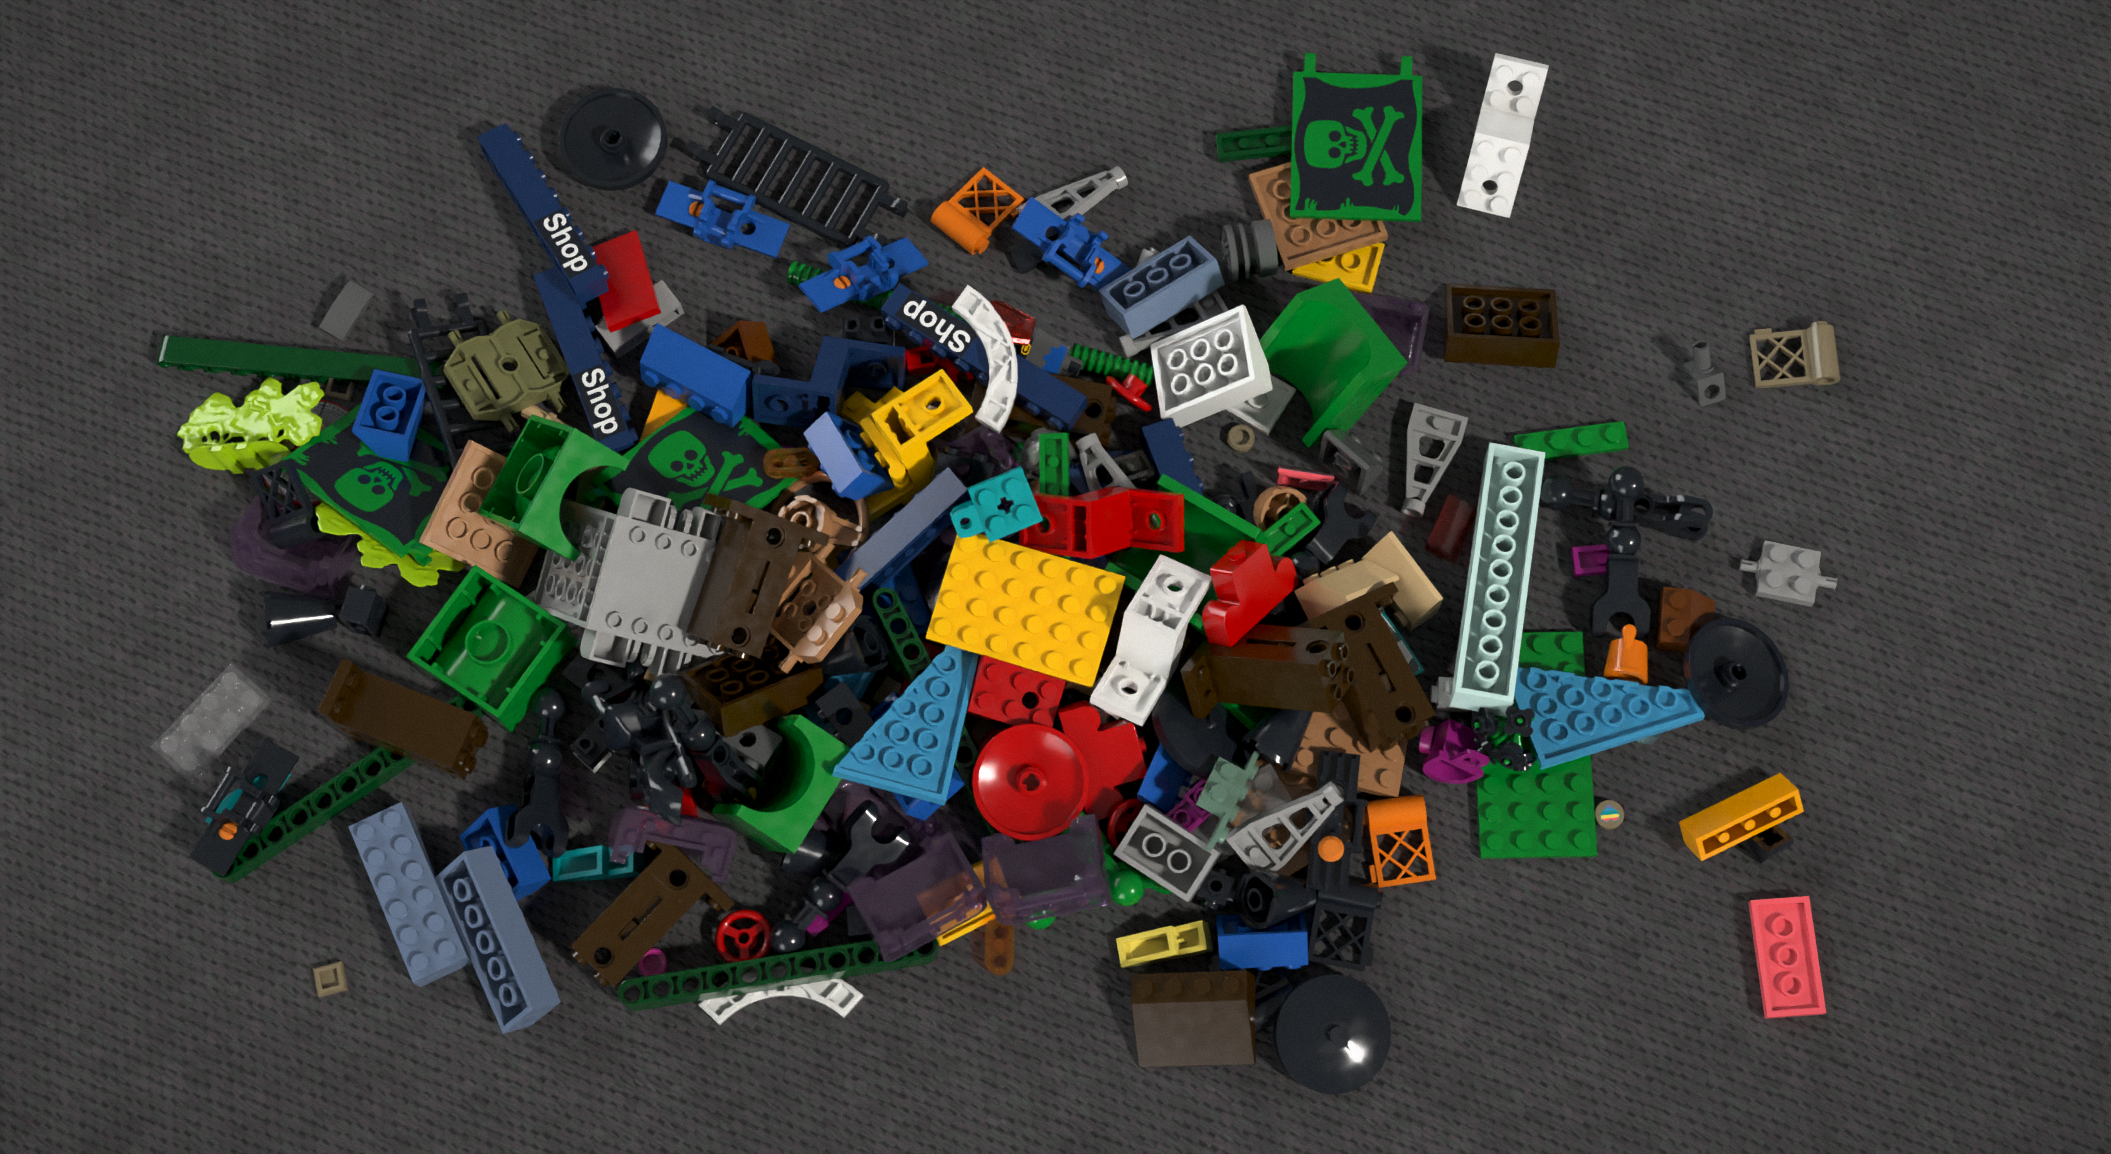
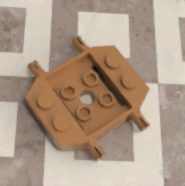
(836, 604)

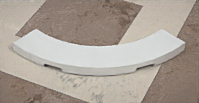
(1000, 355)
(832, 993)

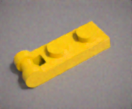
(884, 454)

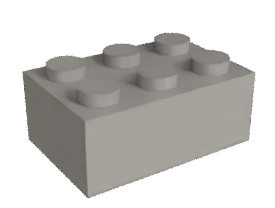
(1167, 852)

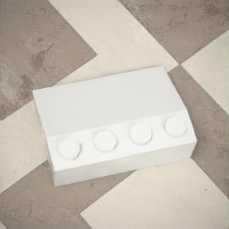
(1209, 367)

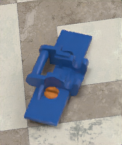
(717, 226)
(1073, 240)
(862, 283)

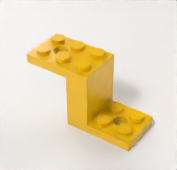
(907, 428)

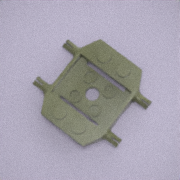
(538, 375)

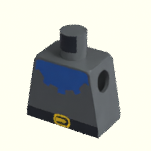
(1051, 350)

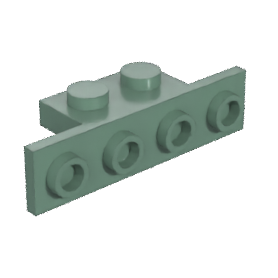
(1223, 790)

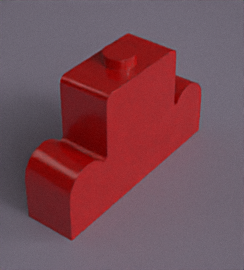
(1247, 589)
(1110, 751)

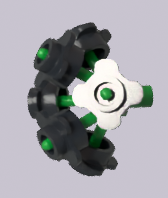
(1510, 752)

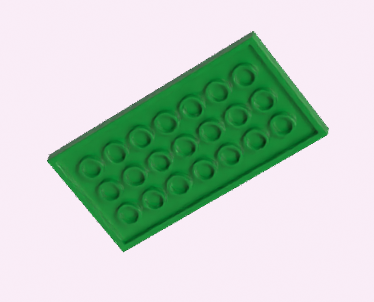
(1538, 809)

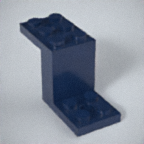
(837, 367)

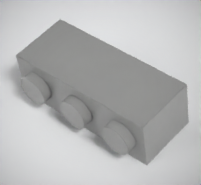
(629, 337)

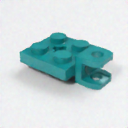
(984, 512)

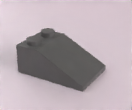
(1349, 460)

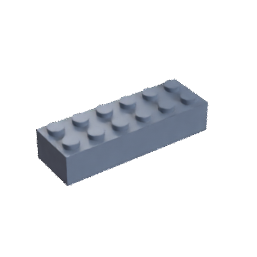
(410, 894)
(497, 939)

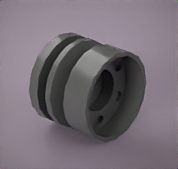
(1250, 250)

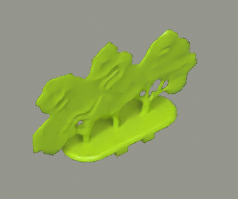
(261, 416)
(377, 555)

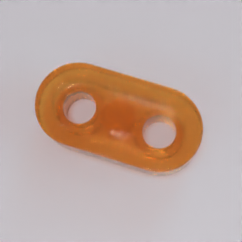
(790, 462)
(999, 946)

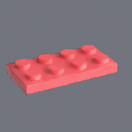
(1787, 957)

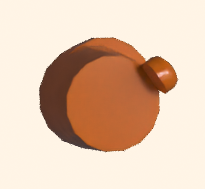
(1627, 658)

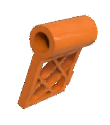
(961, 223)
(1395, 816)

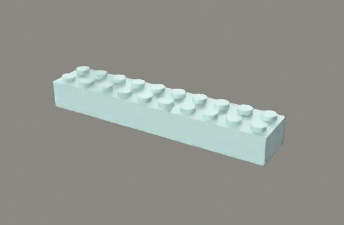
(1498, 579)

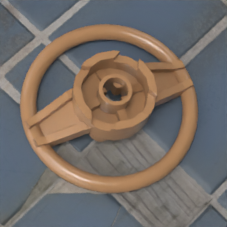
(820, 517)

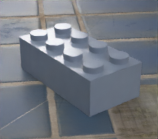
(1161, 287)

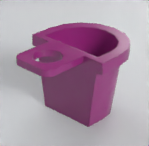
(1453, 755)

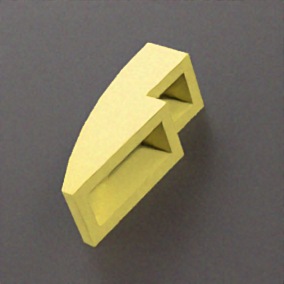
(1165, 944)

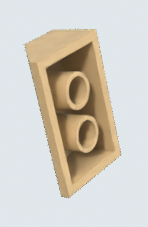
(1341, 586)
(1416, 595)

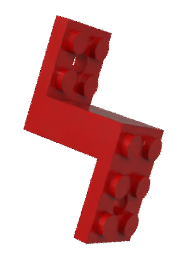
(1107, 522)
(1000, 689)

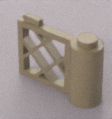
(1818, 354)

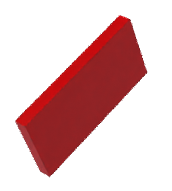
(630, 284)

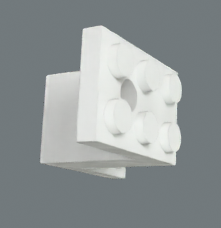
(1502, 135)
(1151, 640)

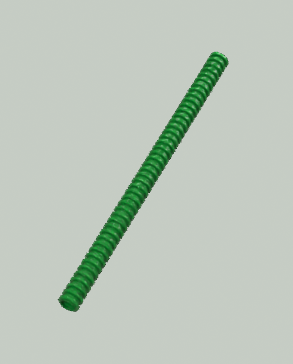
(1092, 359)

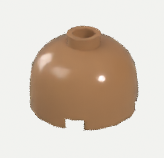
(1275, 504)

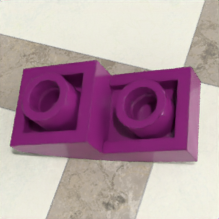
(1187, 811)

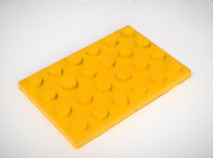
(1026, 608)

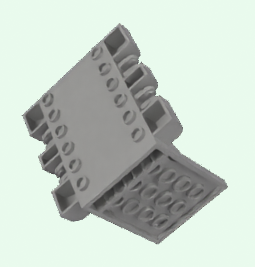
(633, 580)

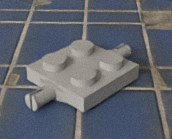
(1788, 573)

